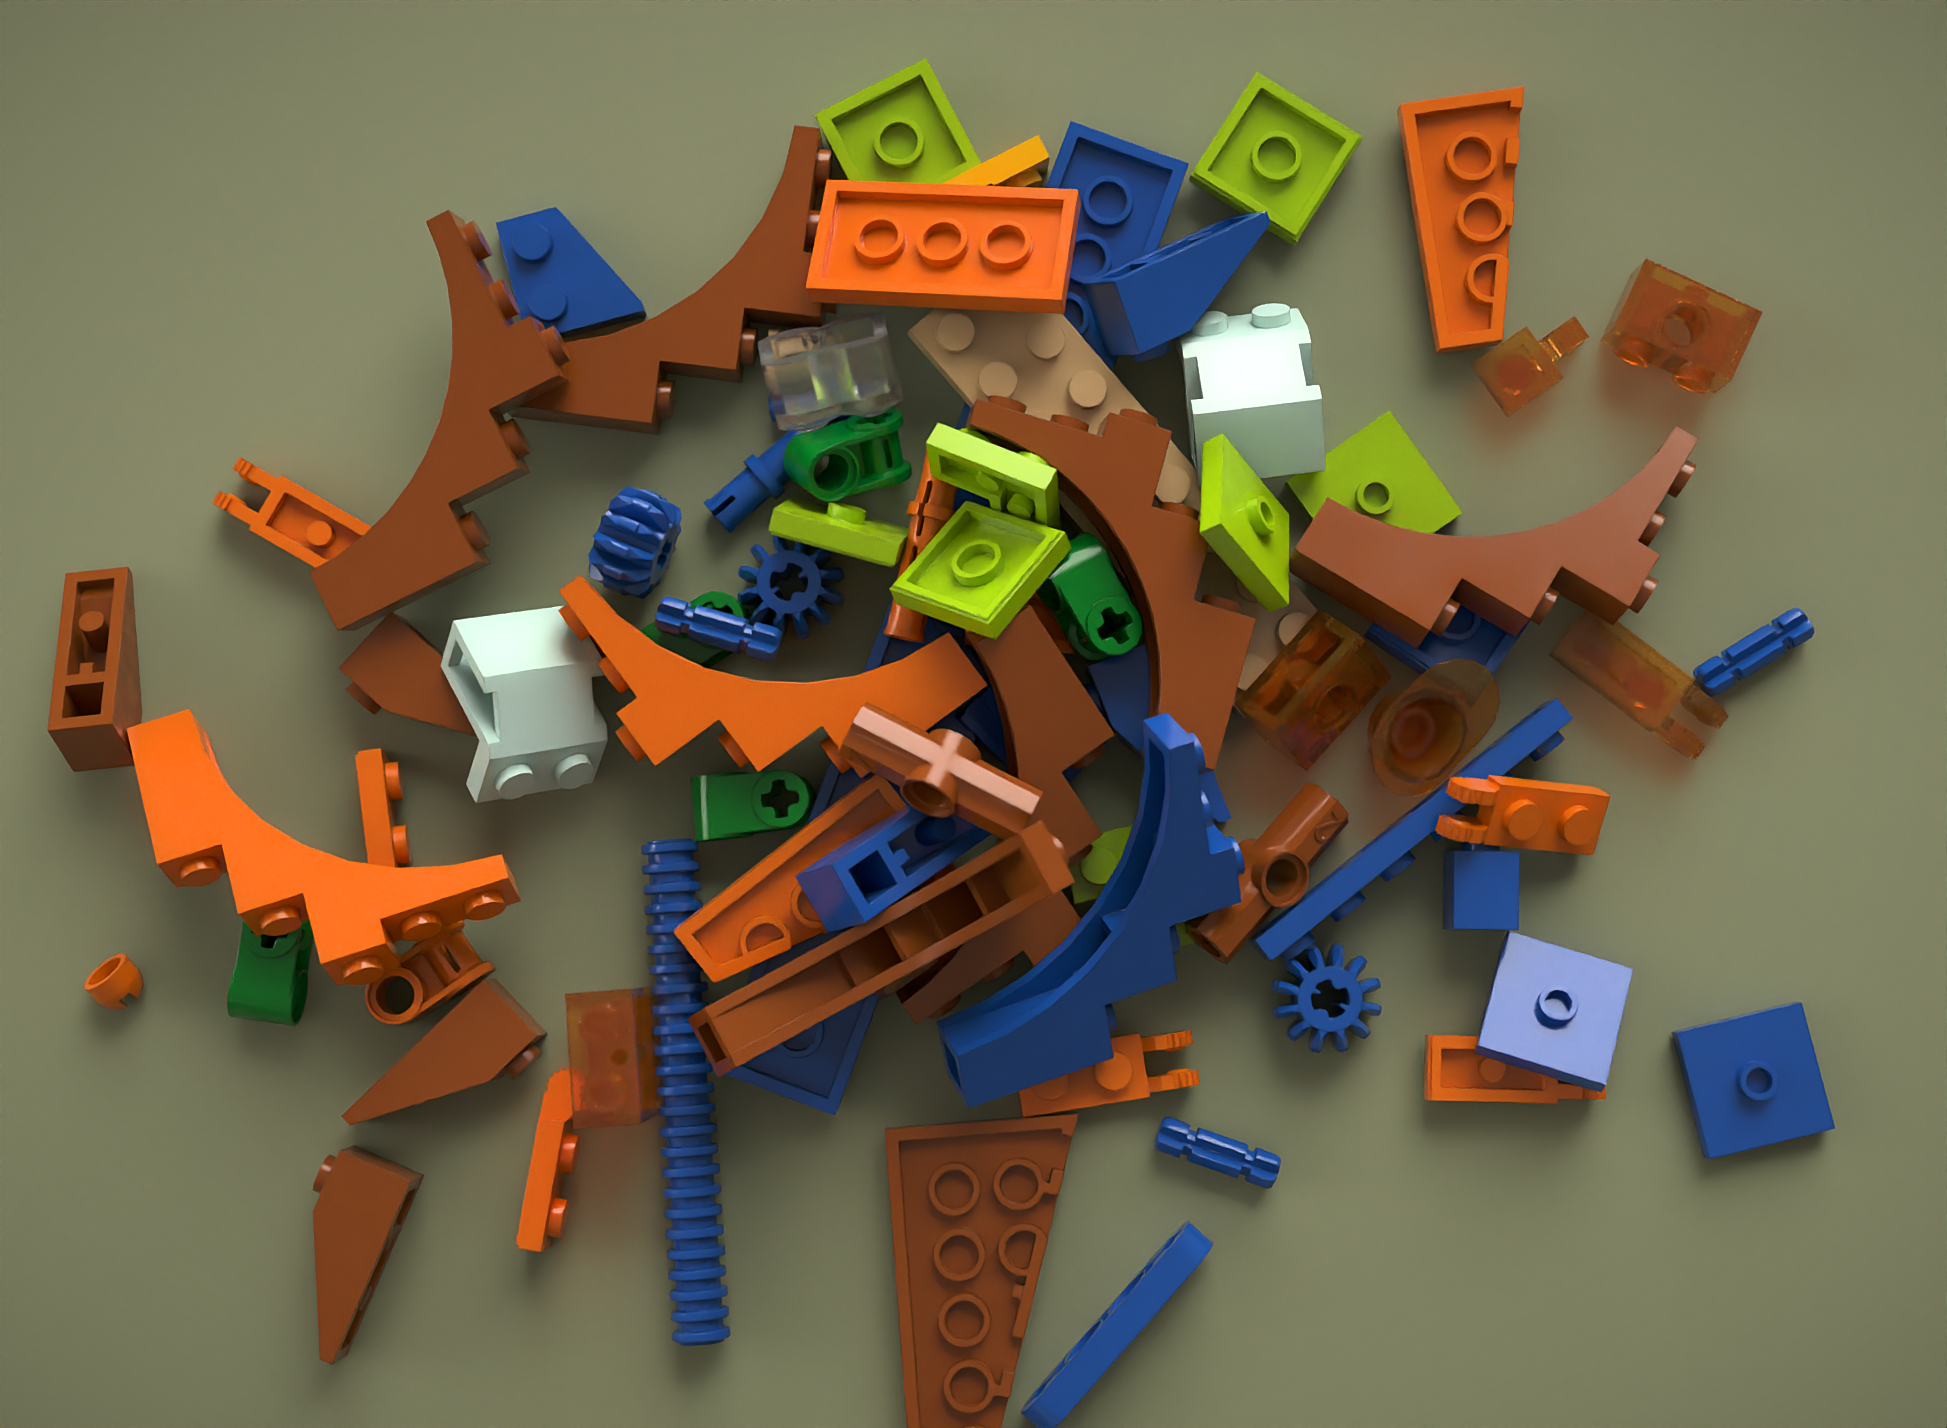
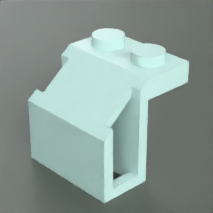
(1255, 387)
(528, 701)

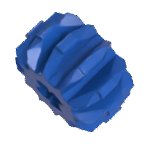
(634, 542)
(801, 604)
(1318, 1018)

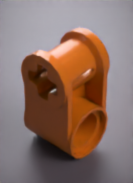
(432, 975)

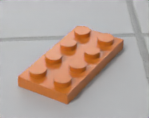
(944, 246)

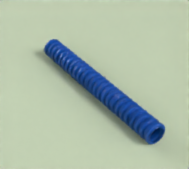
(686, 1100)

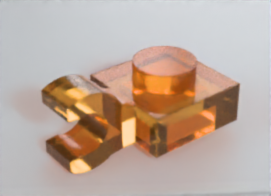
(1524, 367)

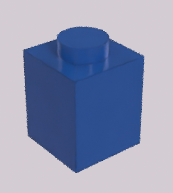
(1480, 888)

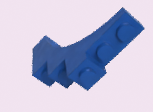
(1123, 946)

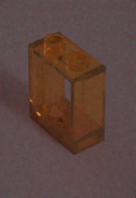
(604, 1065)

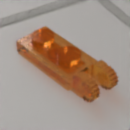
(1636, 680)

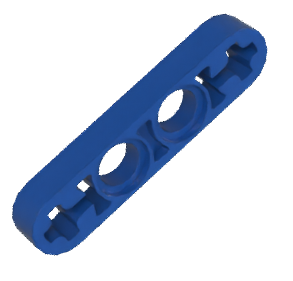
(1117, 1327)

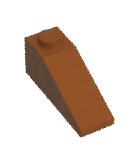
(96, 671)
(403, 675)
(466, 1048)
(354, 1233)

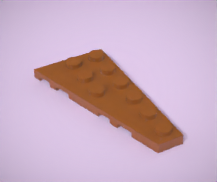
(968, 1255)

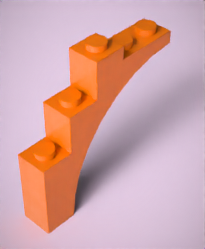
(760, 716)
(278, 882)

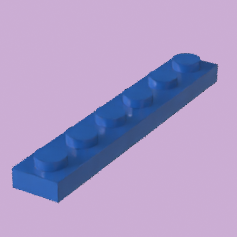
(1390, 850)

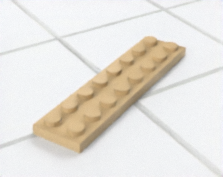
(1057, 372)

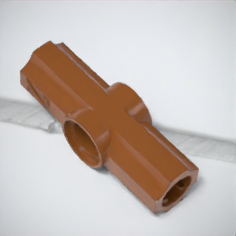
(939, 772)
(1284, 851)

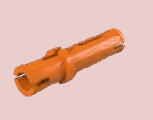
(928, 515)

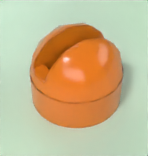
(114, 981)

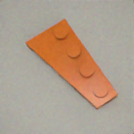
(1461, 192)
(766, 906)

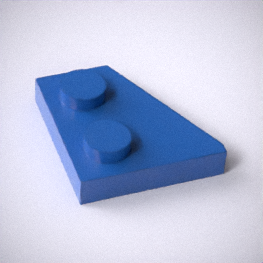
(562, 276)

